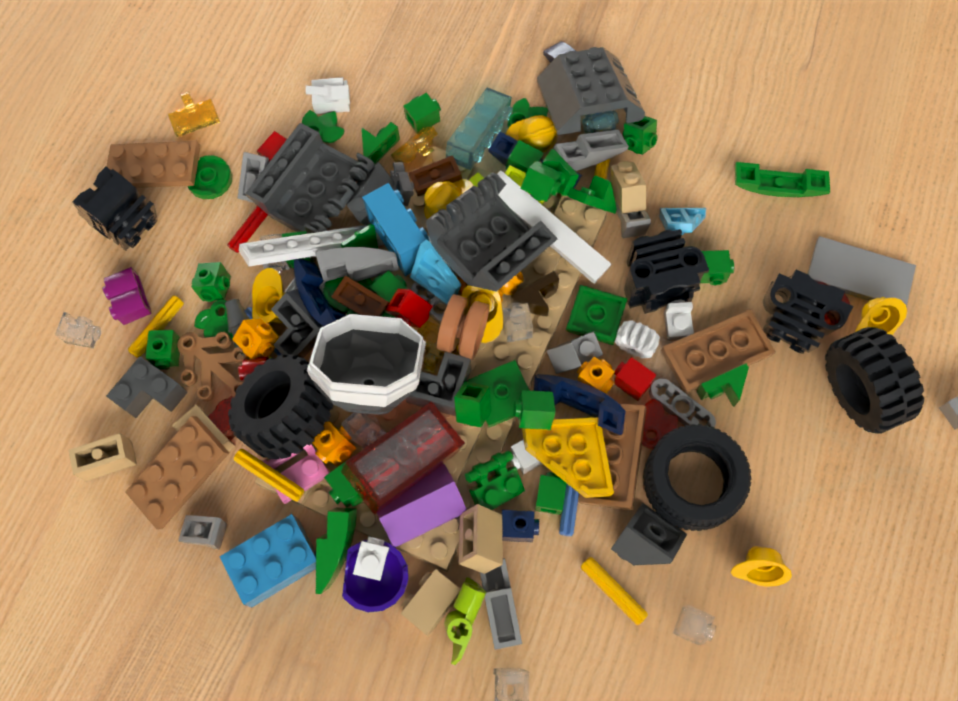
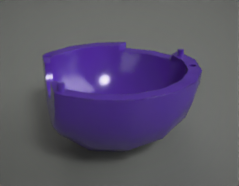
(373, 594)

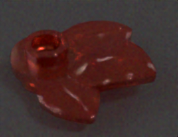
(657, 422)

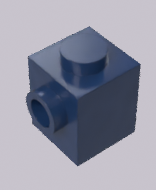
(519, 526)

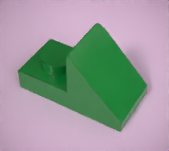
(378, 146)
(568, 176)
(598, 195)
(729, 382)

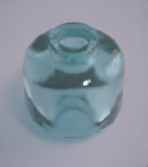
(600, 121)

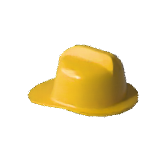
(535, 131)
(442, 193)
(265, 294)
(883, 314)
(495, 317)
(763, 567)

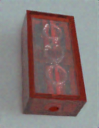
(402, 457)

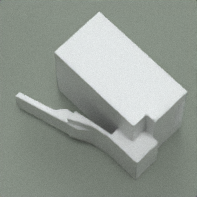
(329, 95)

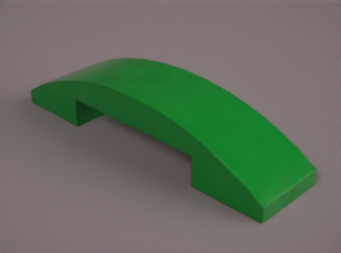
(781, 184)

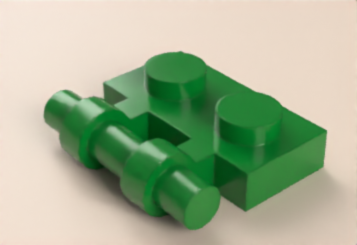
(499, 488)

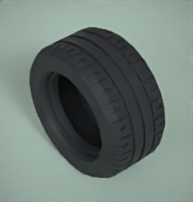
(722, 451)

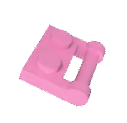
(304, 473)

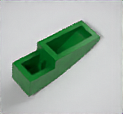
(333, 546)

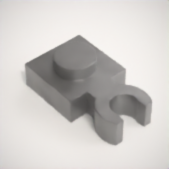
(402, 182)

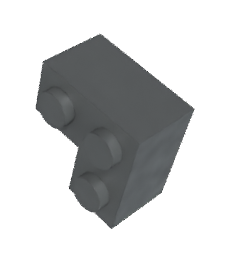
(301, 326)
(143, 384)
(444, 386)

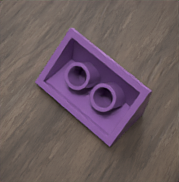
(422, 507)

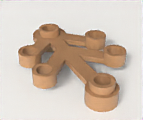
(209, 362)

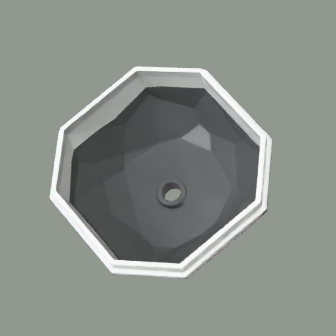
(367, 363)

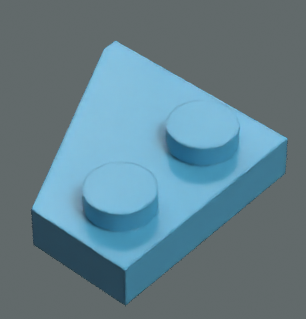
(682, 218)
(434, 273)

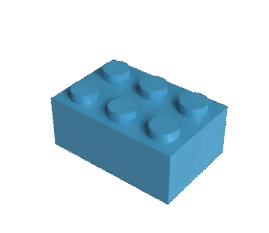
(395, 225)
(270, 561)

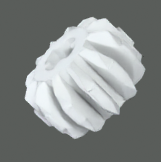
(637, 339)

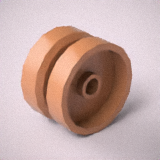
(461, 326)

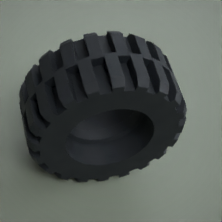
(874, 380)
(278, 408)

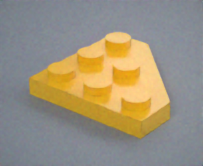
(574, 453)

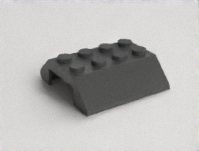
(584, 85)
(308, 182)
(485, 237)

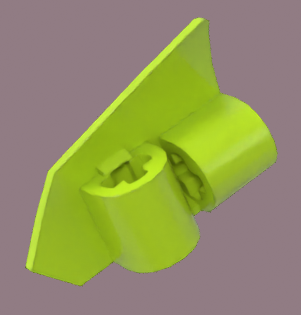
(467, 607)

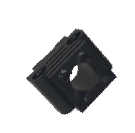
(116, 209)
(663, 271)
(802, 314)

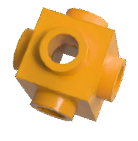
(255, 338)
(601, 369)
(333, 444)

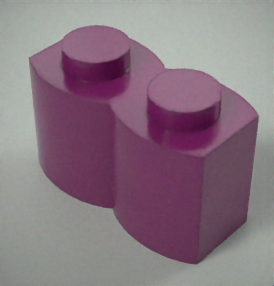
(126, 296)

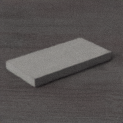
(860, 271)

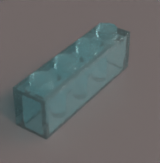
(479, 128)

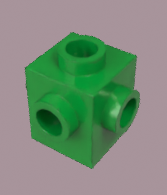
(641, 135)
(211, 281)

